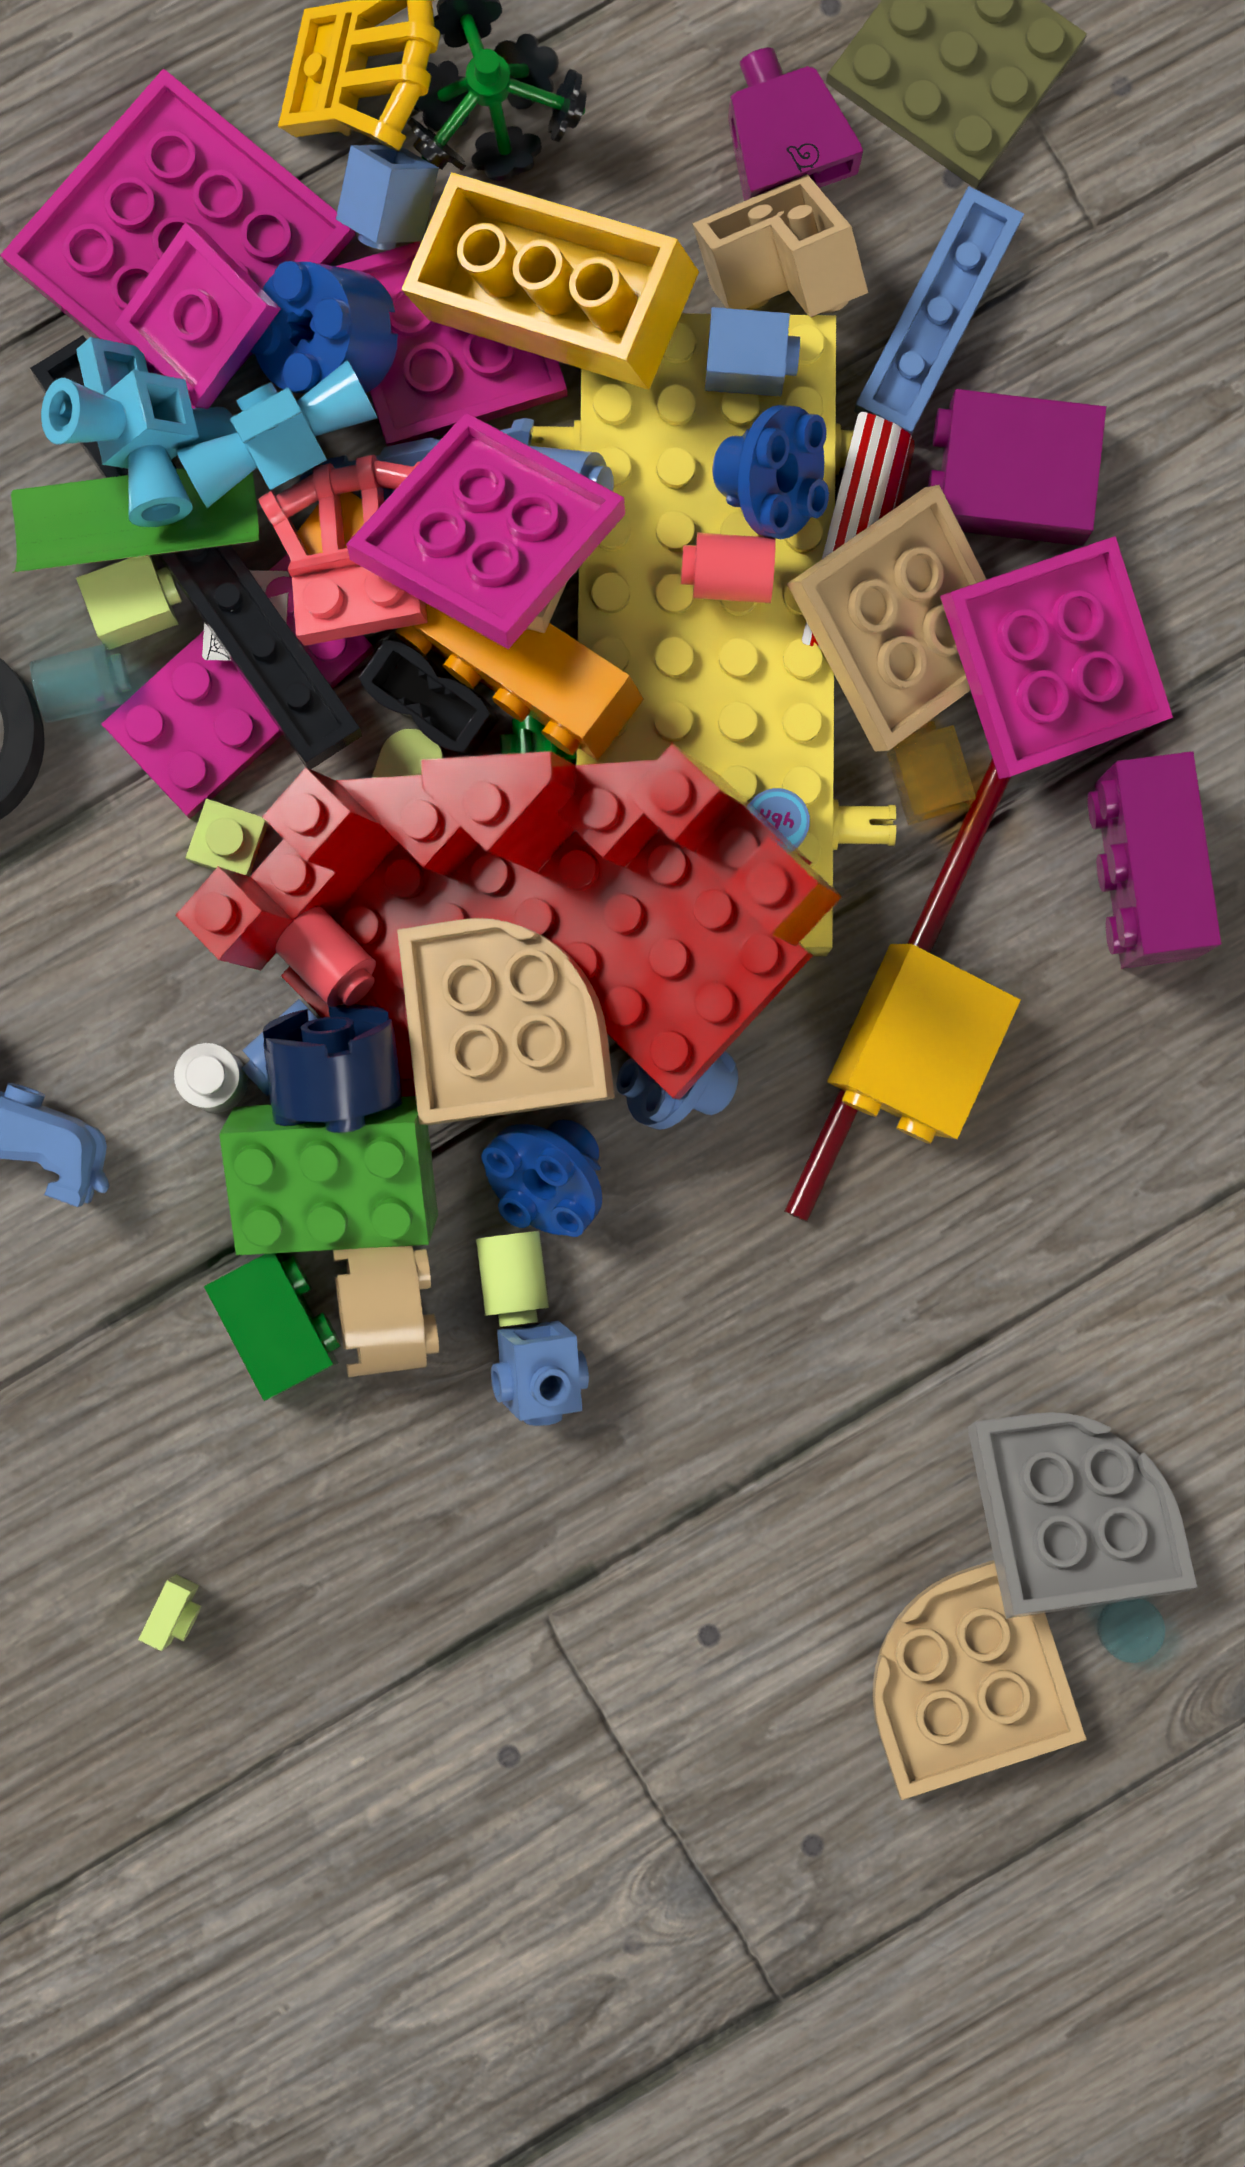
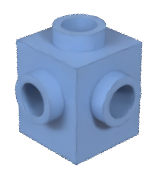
(539, 1372)

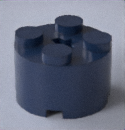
(332, 1067)

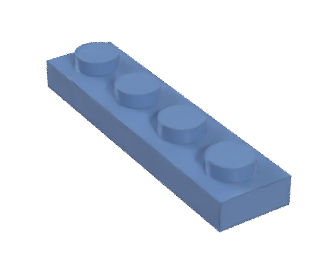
(939, 310)

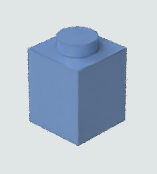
(386, 195)
(750, 352)

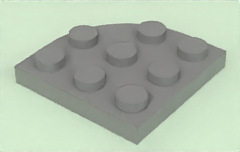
(1075, 1515)

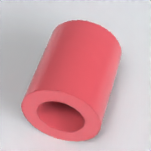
(730, 567)
(327, 958)

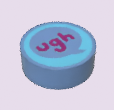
(785, 812)

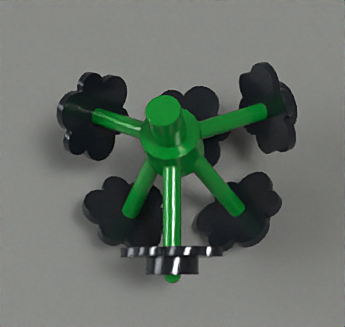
(512, 72)

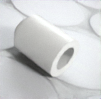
(210, 1077)

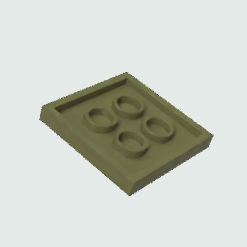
(956, 73)

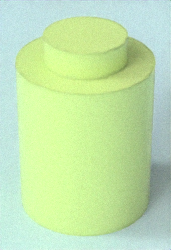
(512, 1277)

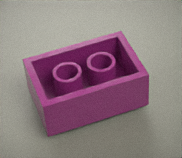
(1154, 861)

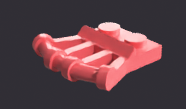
(329, 590)

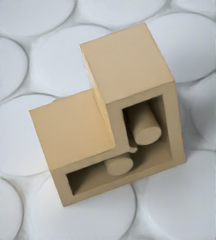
(780, 244)

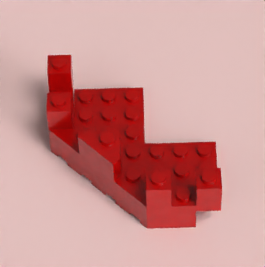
(635, 868)

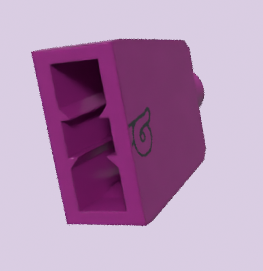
(788, 128)

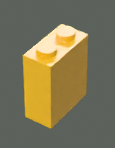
(922, 1043)

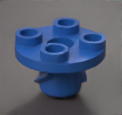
(775, 471)
(545, 1176)

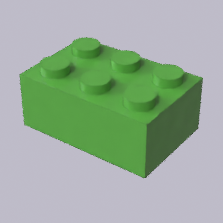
(325, 1188)

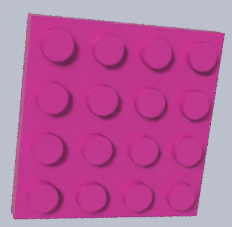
(137, 188)

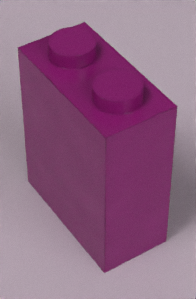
(1020, 465)

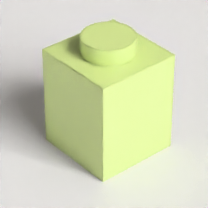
(130, 600)

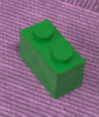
(273, 1323)

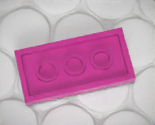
(202, 721)

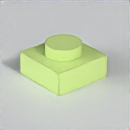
(226, 838)
(172, 1614)

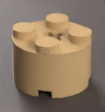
(384, 1309)

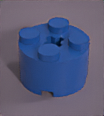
(323, 322)

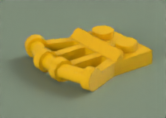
(332, 73)

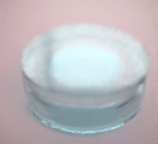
(1131, 1630)

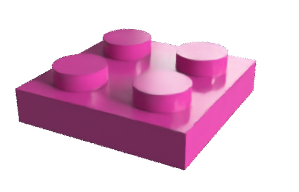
(197, 315)

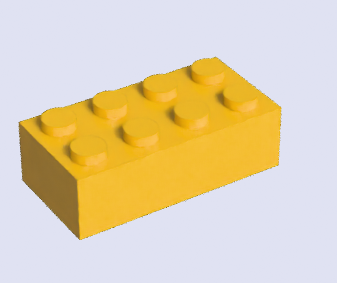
(551, 280)

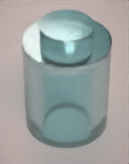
(79, 682)

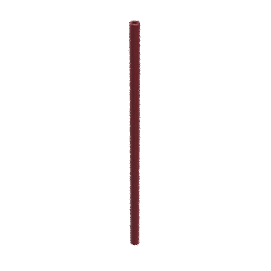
(923, 936)

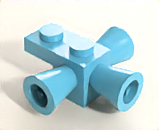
(136, 422)
(276, 434)

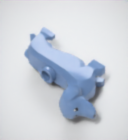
(55, 1142)

